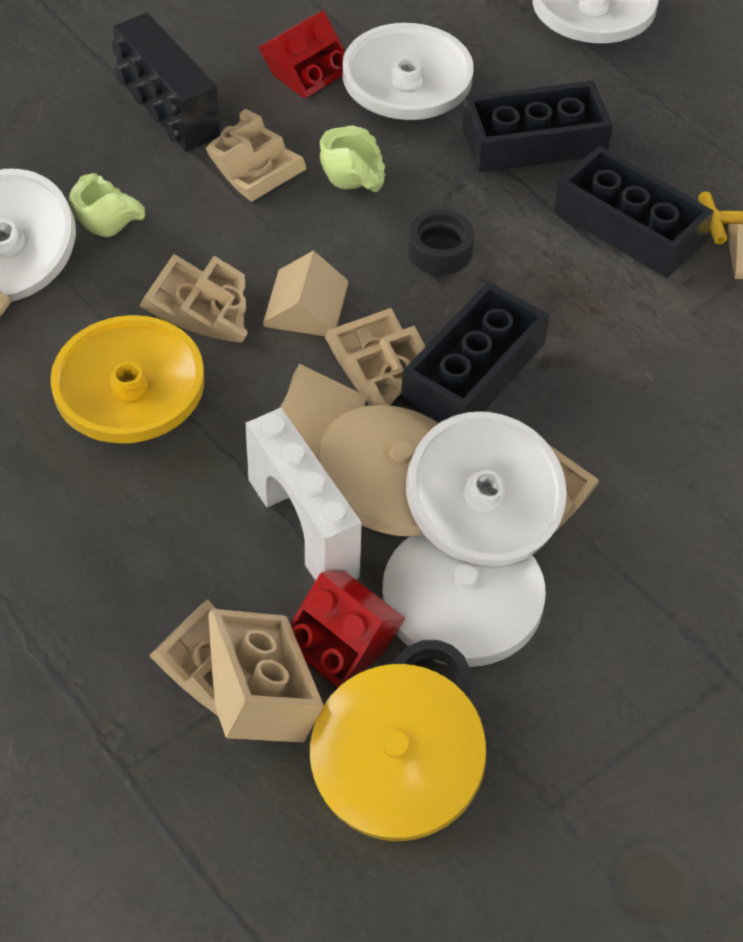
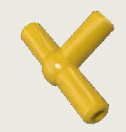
(720, 218)

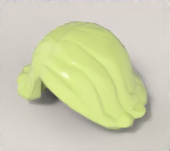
(352, 158)
(102, 207)

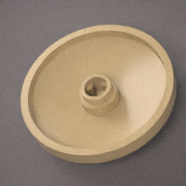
(369, 463)

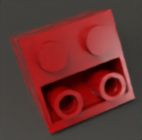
(305, 55)
(343, 626)

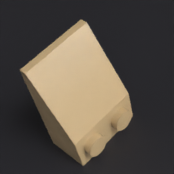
(261, 678)

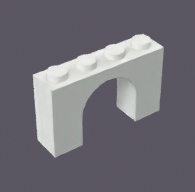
(286, 468)

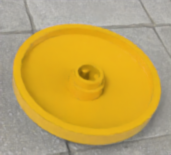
(127, 379)
(398, 752)

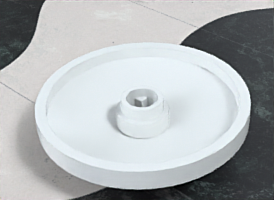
(597, 19)
(407, 71)
(34, 232)
(486, 489)
(473, 607)

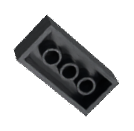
(166, 82)
(535, 125)
(633, 211)
(474, 355)

